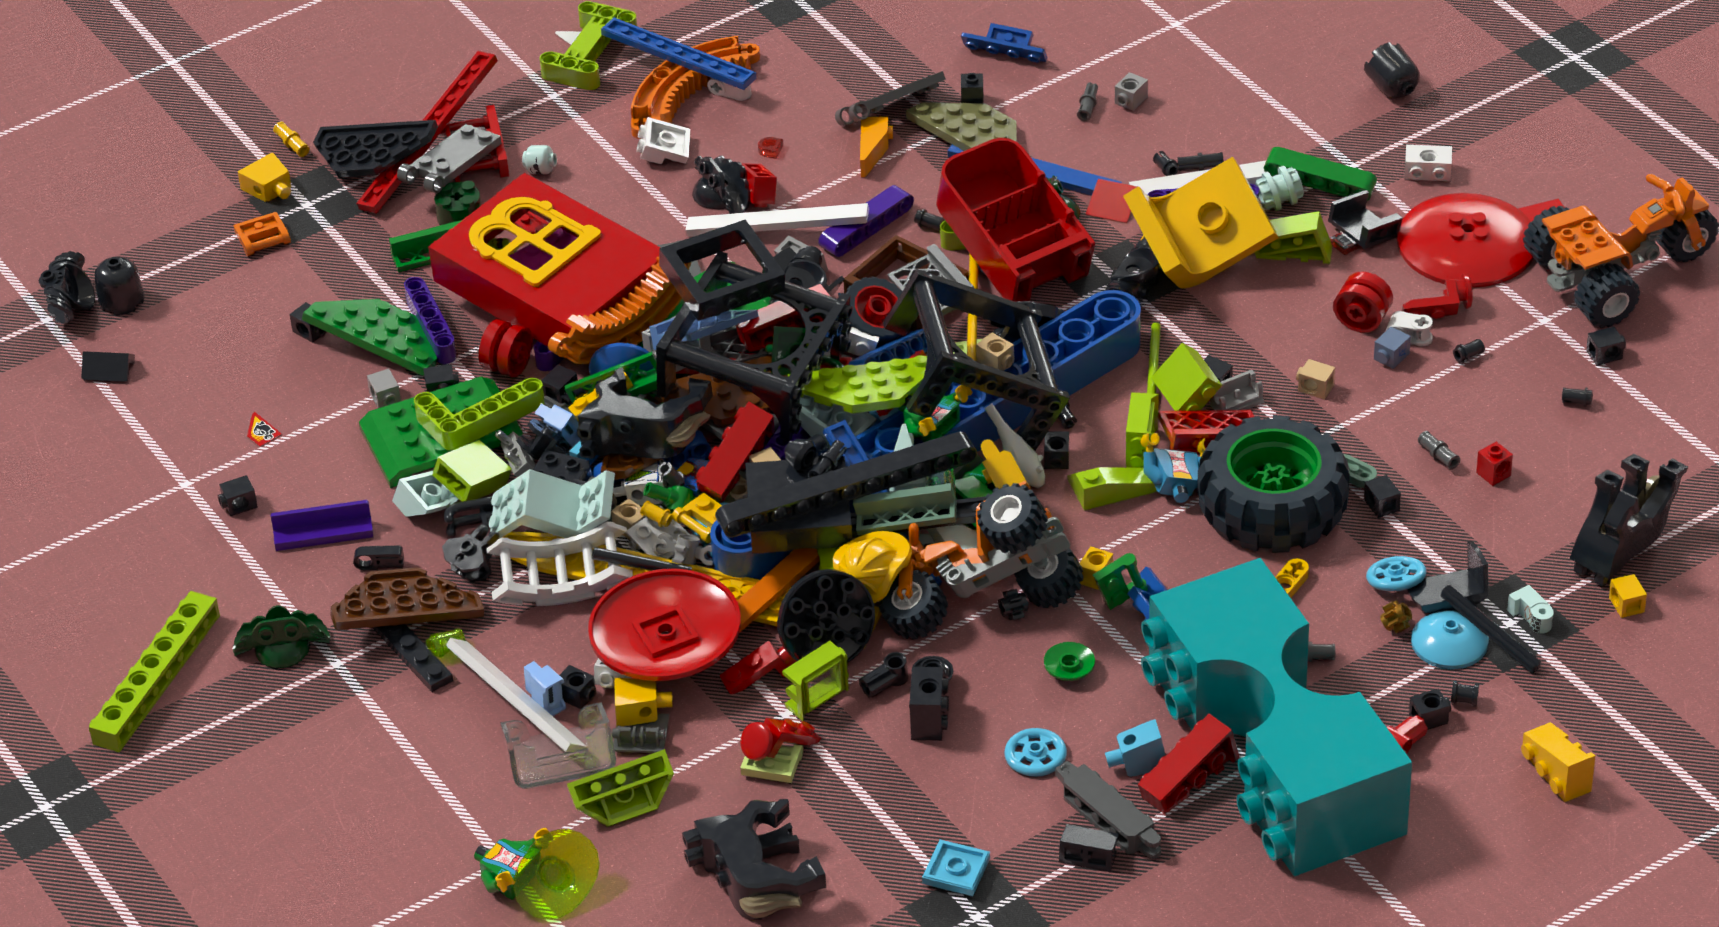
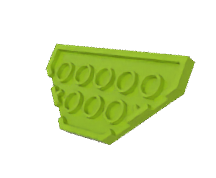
(867, 385)

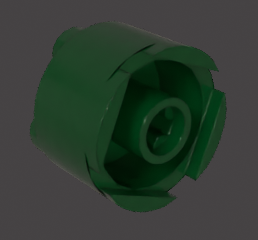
(456, 201)

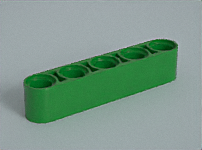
(1321, 173)

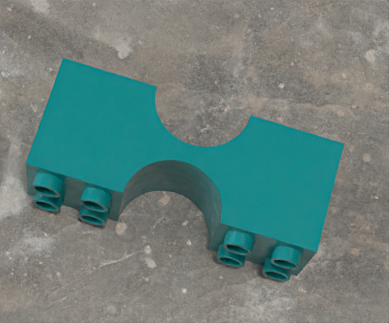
(1316, 765)

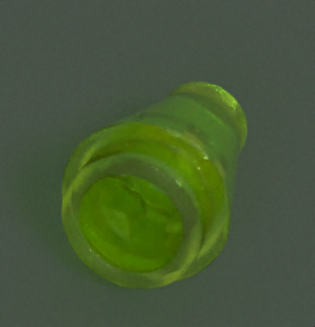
(438, 641)

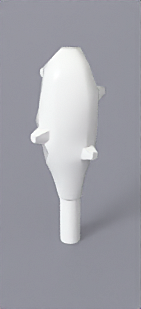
(1023, 454)

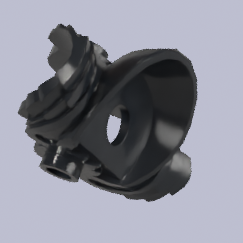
(711, 188)
(806, 269)
(1138, 283)
(67, 286)

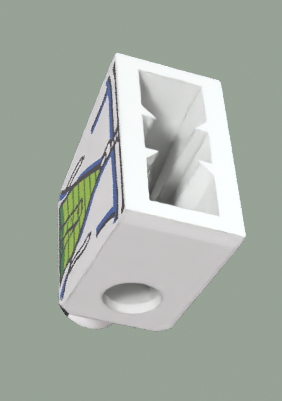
(635, 484)

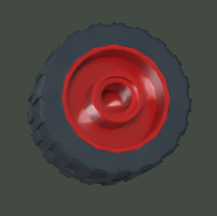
(871, 304)

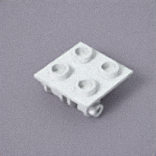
(645, 536)

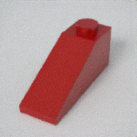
(761, 184)

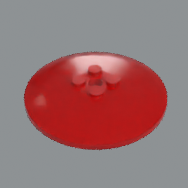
(1440, 250)
(686, 603)

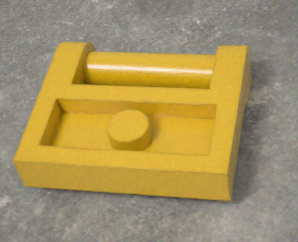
(701, 508)

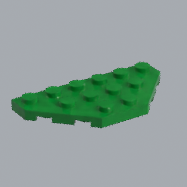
(377, 328)

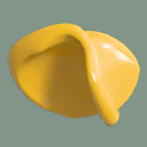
(874, 560)

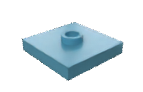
(956, 867)

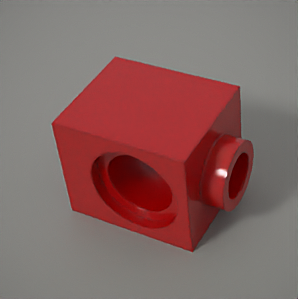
(1494, 463)

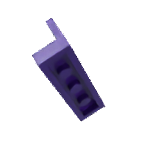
(322, 525)

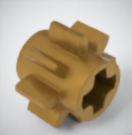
(1396, 616)

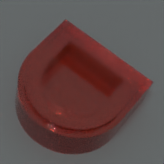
(770, 147)

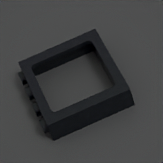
(703, 304)

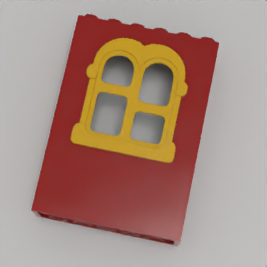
(578, 280)

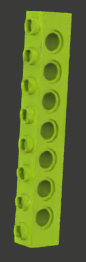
(154, 671)

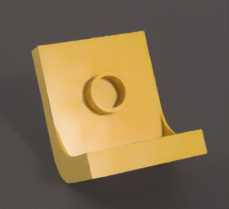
(1203, 224)

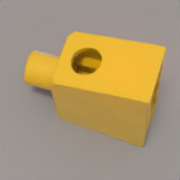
(266, 179)
(638, 701)

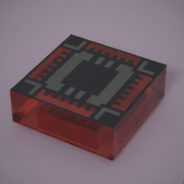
(1343, 243)

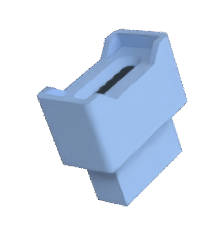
(561, 421)
(545, 687)

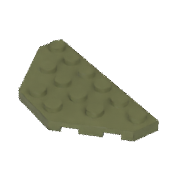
(963, 123)

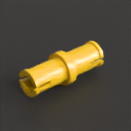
(291, 139)

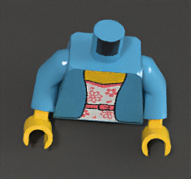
(1171, 470)

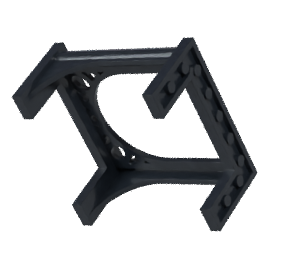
(943, 367)
(778, 392)

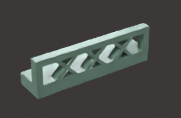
(905, 504)

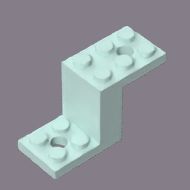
(552, 504)

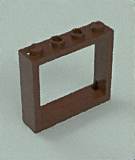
(885, 257)

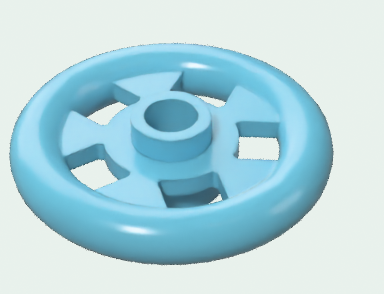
(1396, 574)
(1036, 767)

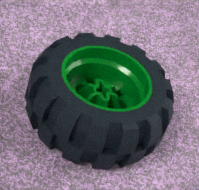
(1273, 483)

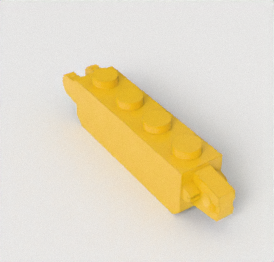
(1000, 466)

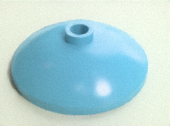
(1448, 640)

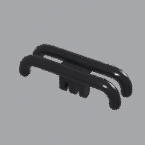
(484, 506)

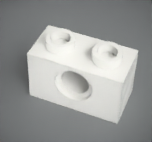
(1428, 162)

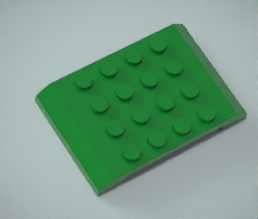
(406, 446)

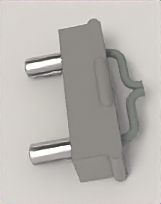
(517, 457)

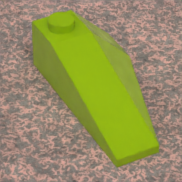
(1109, 485)

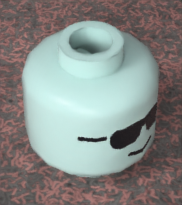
(539, 159)

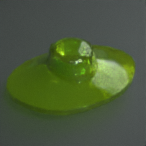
(556, 874)

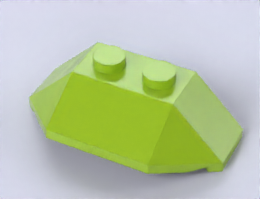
(624, 789)

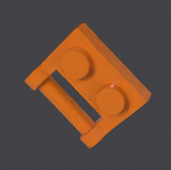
(261, 228)

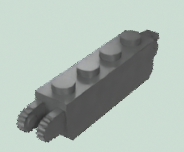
(1108, 809)

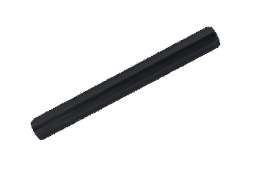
(1490, 628)

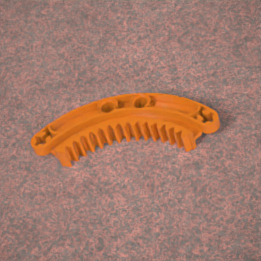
(671, 83)
(624, 324)

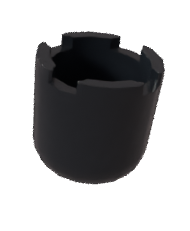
(1392, 71)
(118, 285)

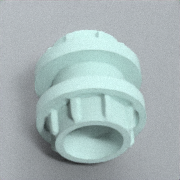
(1279, 188)

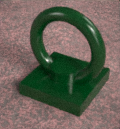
(785, 342)

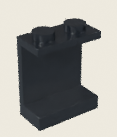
(1360, 224)

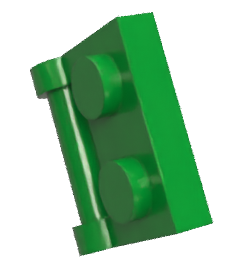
(1112, 584)

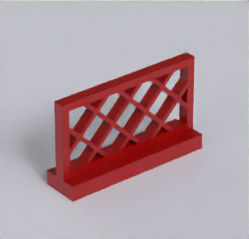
(1187, 438)

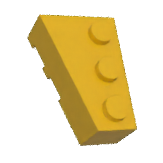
(1559, 761)

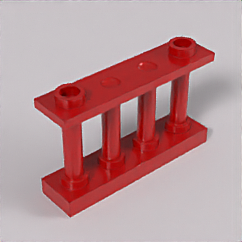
(491, 122)

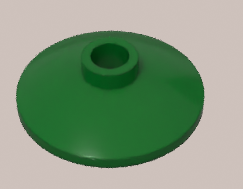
(1069, 661)

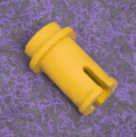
(657, 514)

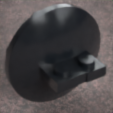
(825, 609)

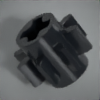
(1013, 604)

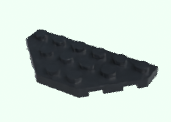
(371, 147)

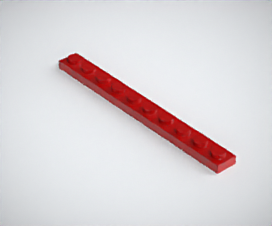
(442, 113)

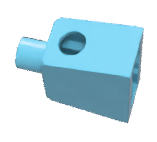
(1138, 749)

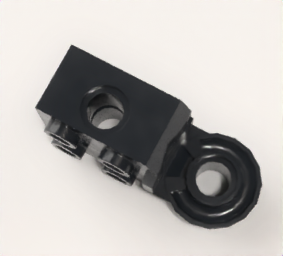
(566, 468)
(928, 699)

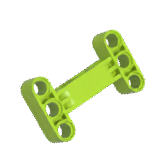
(578, 64)

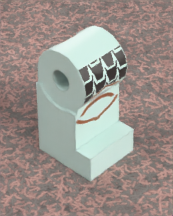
(1531, 608)

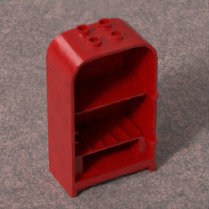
(1012, 219)

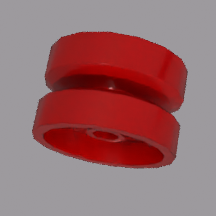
(1363, 302)
(505, 348)

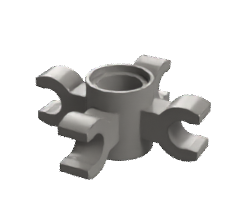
(685, 549)

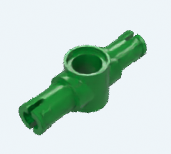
(670, 497)

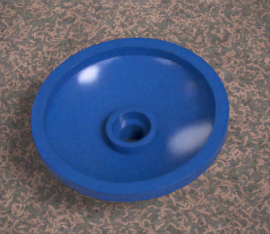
(615, 354)

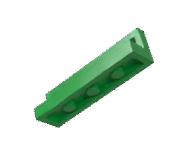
(415, 246)
(642, 382)

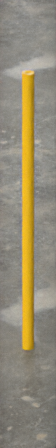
(972, 319)

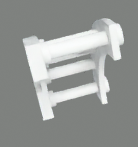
(564, 591)

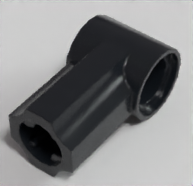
(892, 672)

